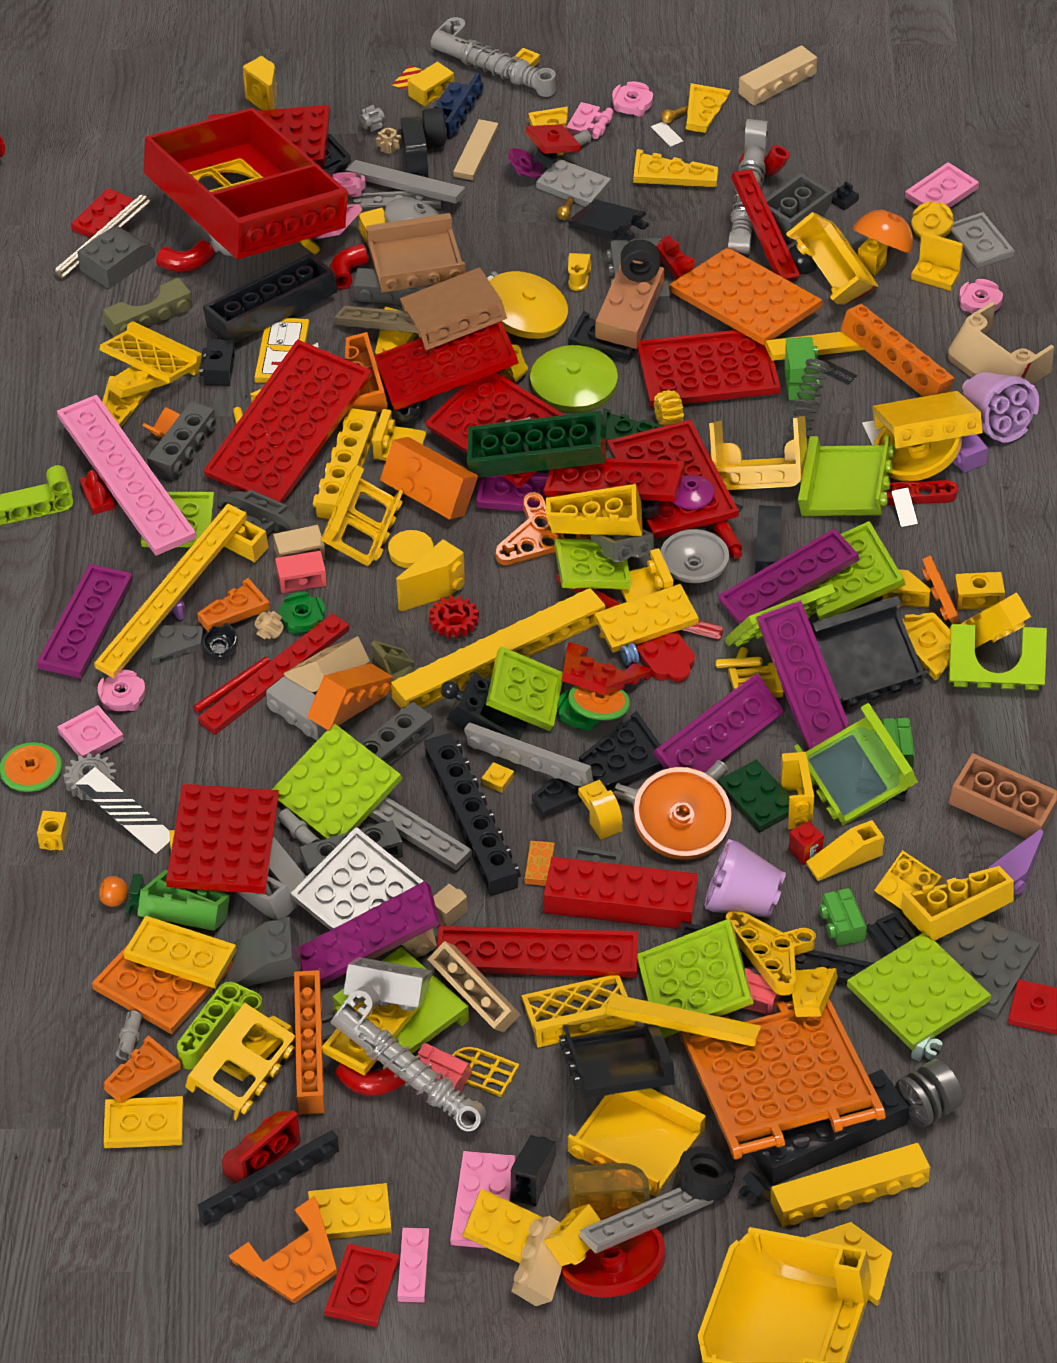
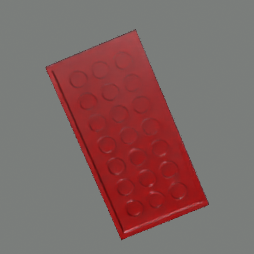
(288, 422)

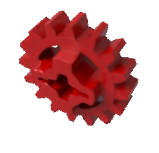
(453, 617)

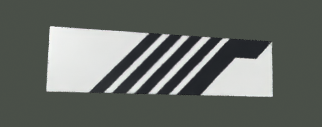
(124, 810)

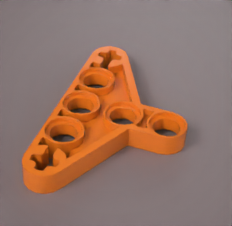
(529, 534)

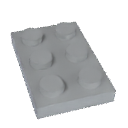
(573, 181)

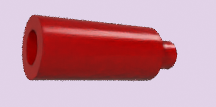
(726, 533)

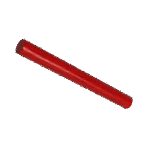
(230, 685)

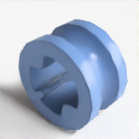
(629, 654)

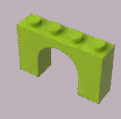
(966, 669)

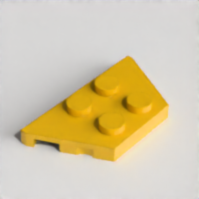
(930, 640)
(878, 1255)

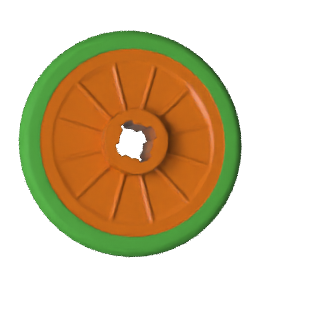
(598, 705)
(30, 767)

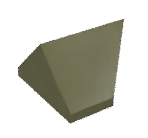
(391, 659)

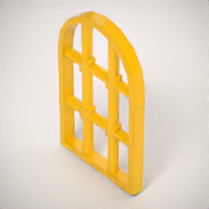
(493, 1067)

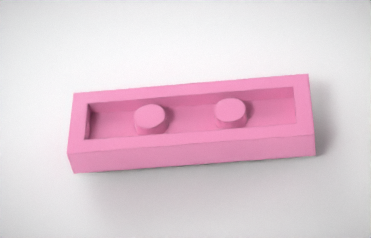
(413, 1265)

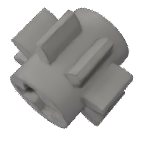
(372, 118)

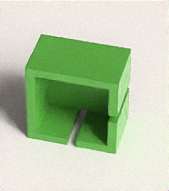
(796, 353)

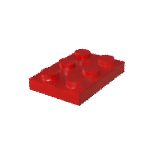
(100, 212)
(362, 1285)

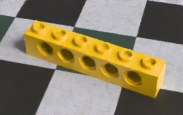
(351, 449)

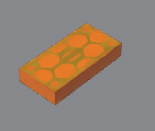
(538, 862)

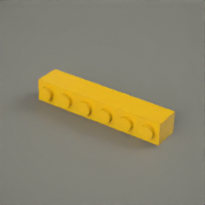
(850, 1184)

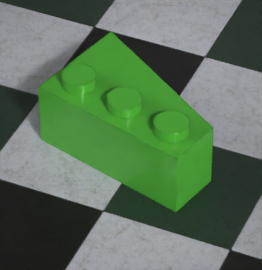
(183, 906)

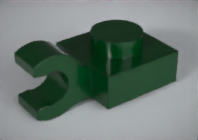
(136, 886)

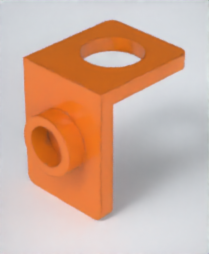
(163, 423)

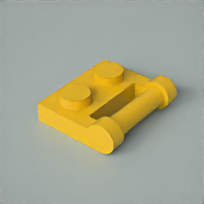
(767, 674)

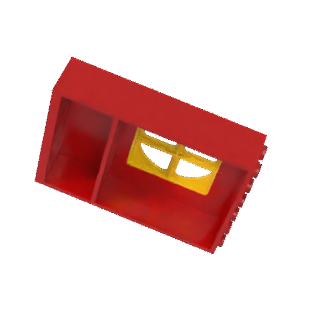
(277, 207)

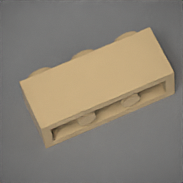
(538, 1267)

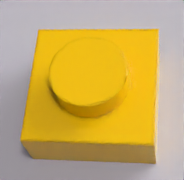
(529, 56)
(497, 777)

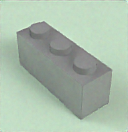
(294, 705)

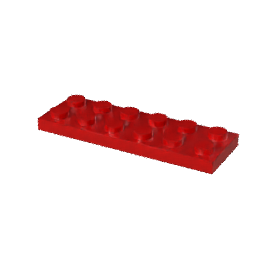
(654, 478)

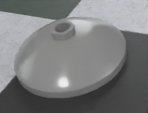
(406, 209)
(695, 555)

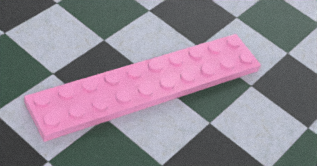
(126, 475)

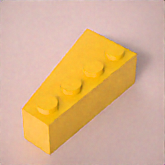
(597, 512)
(957, 902)

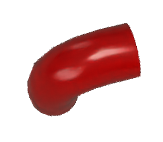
(774, 160)
(185, 260)
(345, 262)
(372, 1084)

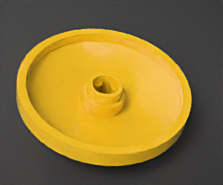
(531, 304)
(920, 460)

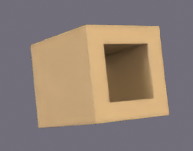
(450, 905)

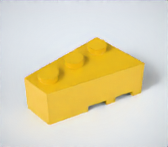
(999, 620)

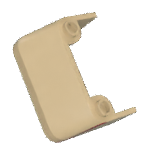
(977, 353)

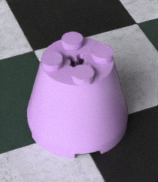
(1004, 403)
(743, 883)

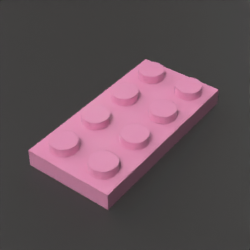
(477, 1172)

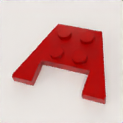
(598, 677)

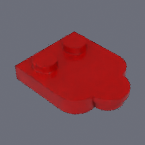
(667, 657)

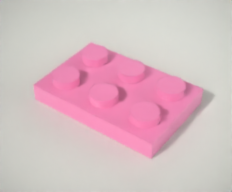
(944, 185)

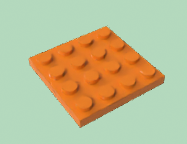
(157, 995)

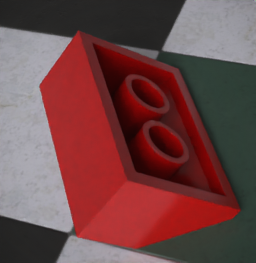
(267, 1144)

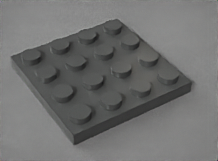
(992, 957)

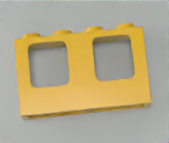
(346, 514)
(230, 1048)

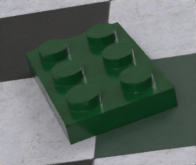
(756, 795)

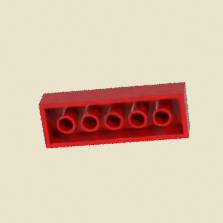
(620, 893)

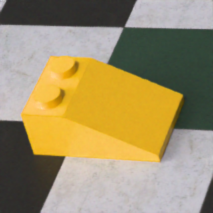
(431, 577)

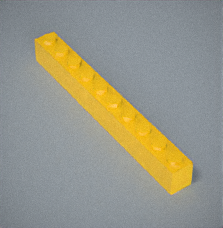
(523, 637)

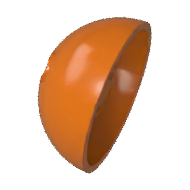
(886, 228)

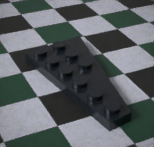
(613, 760)

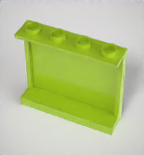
(845, 479)
(436, 1013)

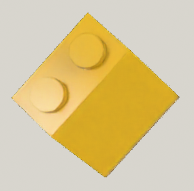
(260, 83)

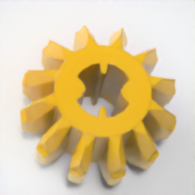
(668, 408)

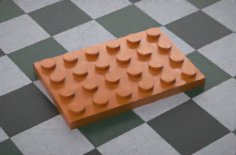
(745, 295)

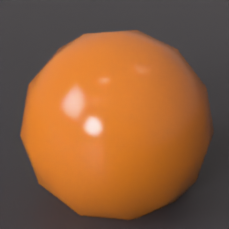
(113, 891)

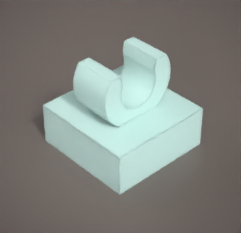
(924, 1048)

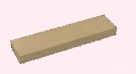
(476, 150)

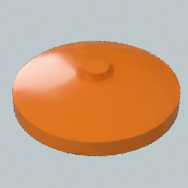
(682, 813)

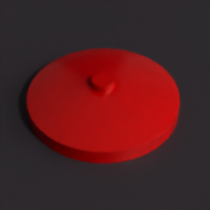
(618, 1268)

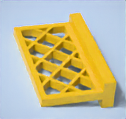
(159, 348)
(581, 1021)

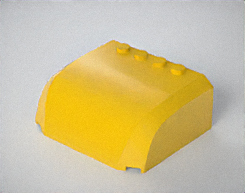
(785, 1301)

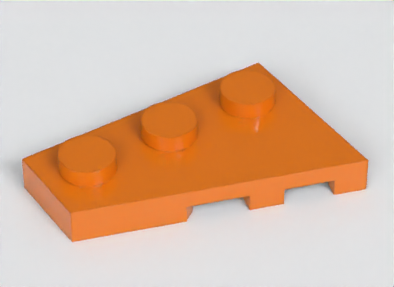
(235, 607)
(144, 1068)

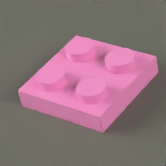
(90, 732)

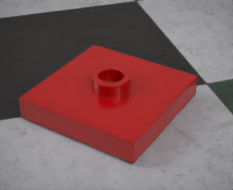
(552, 138)
(1034, 1007)

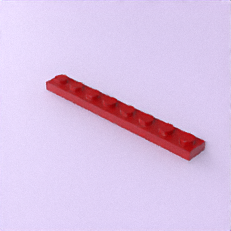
(255, 687)

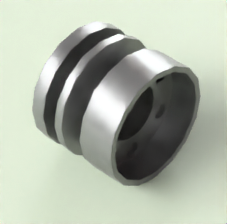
(930, 1092)

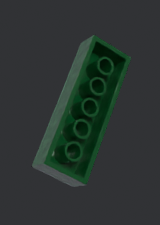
(537, 444)

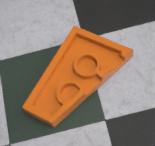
(940, 591)

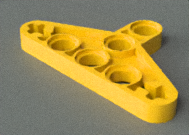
(765, 940)

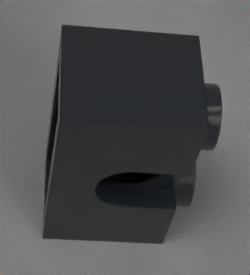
(218, 362)

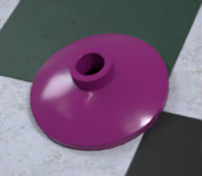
(522, 162)
(694, 492)

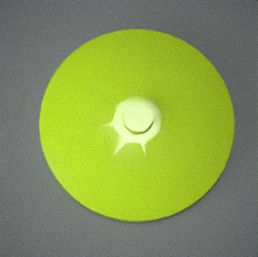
(574, 378)

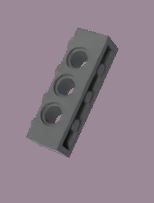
(182, 441)
(400, 734)
(383, 834)

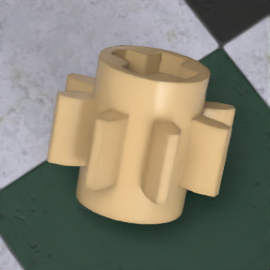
(388, 140)
(269, 625)

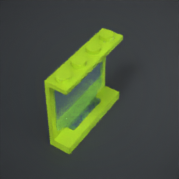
(858, 768)

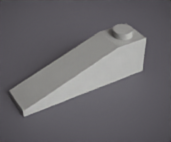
(275, 903)

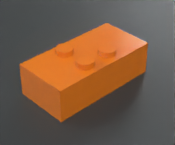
(429, 477)

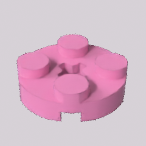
(622, 98)
(351, 183)
(970, 295)
(124, 701)

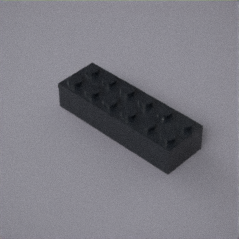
(270, 299)
(817, 1142)

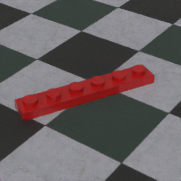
(765, 225)

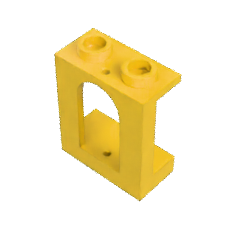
(796, 777)

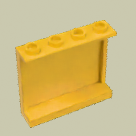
(928, 418)
(640, 1131)

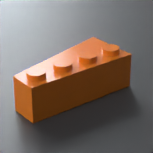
(360, 352)
(348, 693)

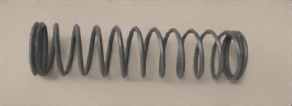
(818, 368)

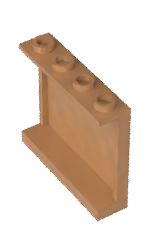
(414, 252)
(454, 308)

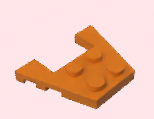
(298, 1266)

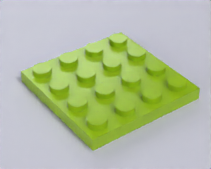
(864, 580)
(749, 627)
(336, 784)
(697, 973)
(918, 990)

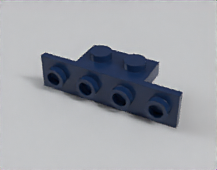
(457, 102)

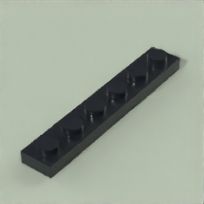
(267, 1178)

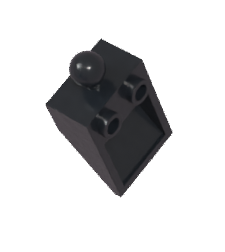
(475, 692)

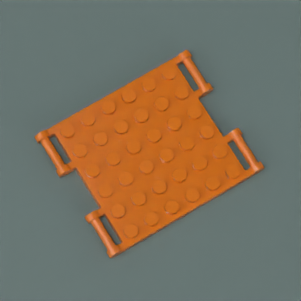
(789, 1079)

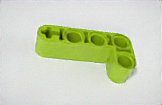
(38, 500)
(213, 1020)

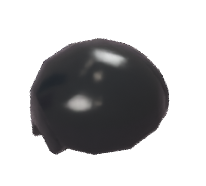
(804, 263)
(407, 414)
(220, 642)

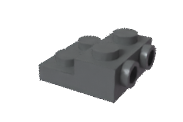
(623, 547)

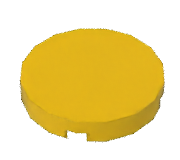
(932, 219)
(408, 547)

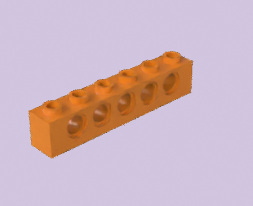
(895, 352)
(309, 1042)

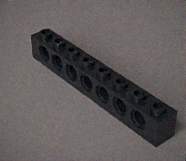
(471, 814)

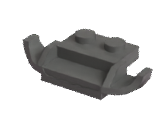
(261, 510)

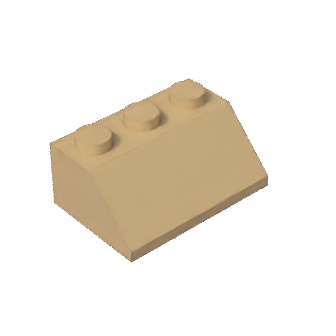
(328, 661)

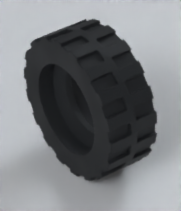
(710, 1160)

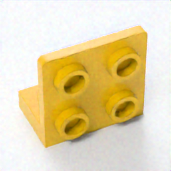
(938, 262)
(387, 432)
(649, 579)

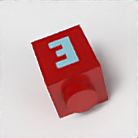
(805, 842)

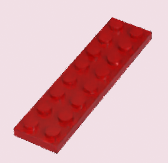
(545, 950)

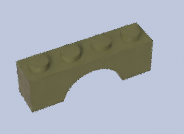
(172, 300)

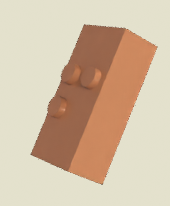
(628, 309)
(1003, 797)

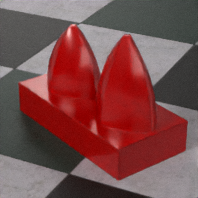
(674, 258)
(96, 493)

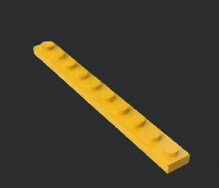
(170, 591)

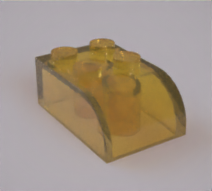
(606, 1187)

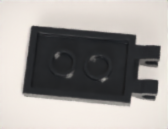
(608, 220)

